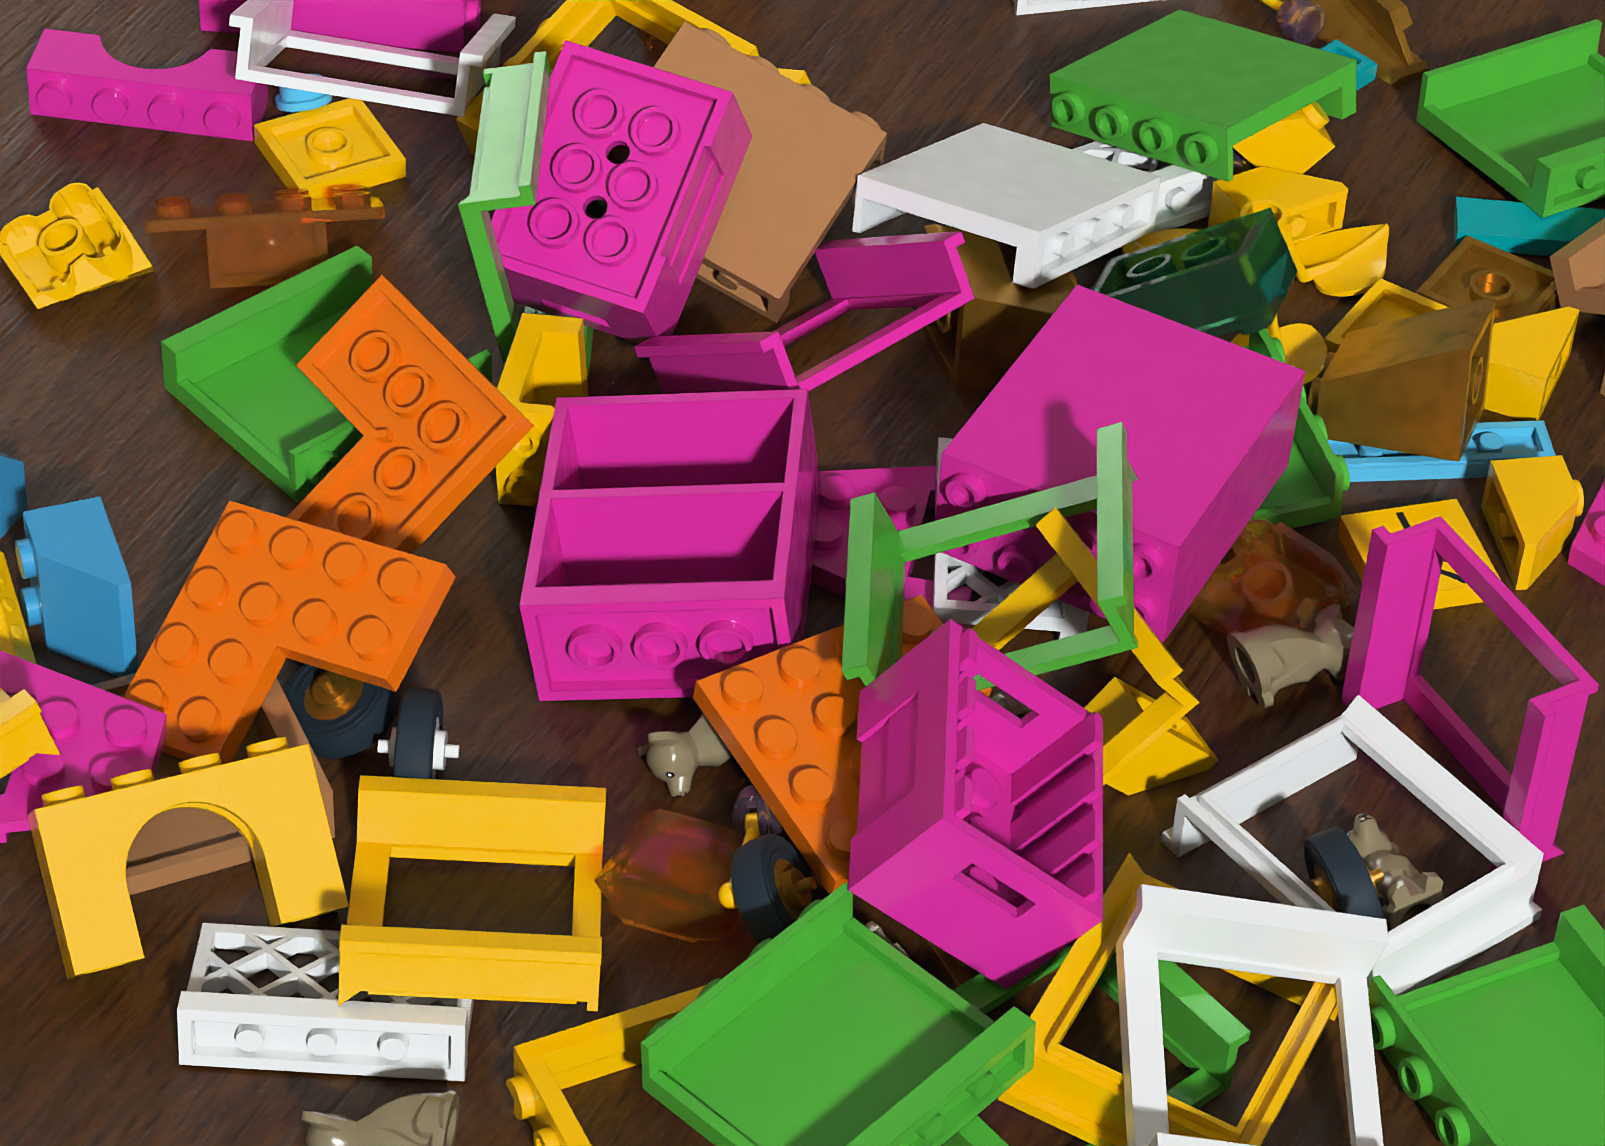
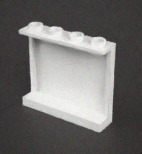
(1018, 191)

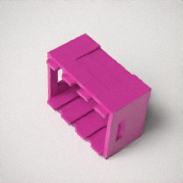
(662, 202)
(979, 818)

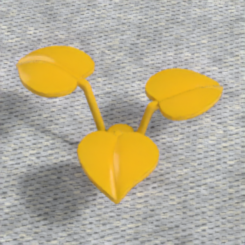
(1336, 262)

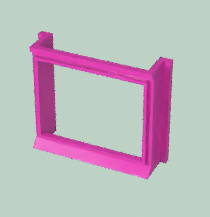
(859, 275)
(1389, 655)

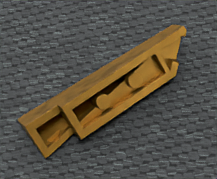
(1376, 32)

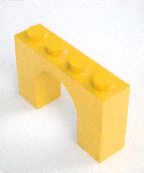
(266, 797)

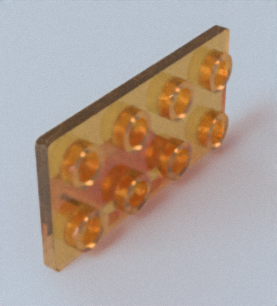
(263, 239)

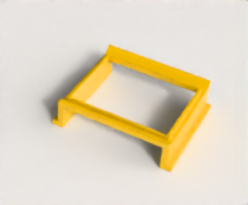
(1073, 564)
(477, 825)
(1089, 1097)

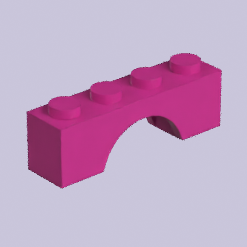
(80, 81)

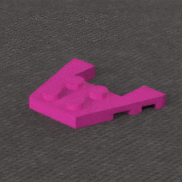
(905, 495)
(92, 730)

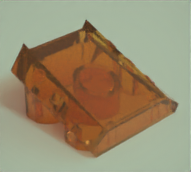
(1272, 581)
(670, 877)

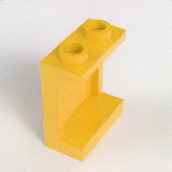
(542, 365)

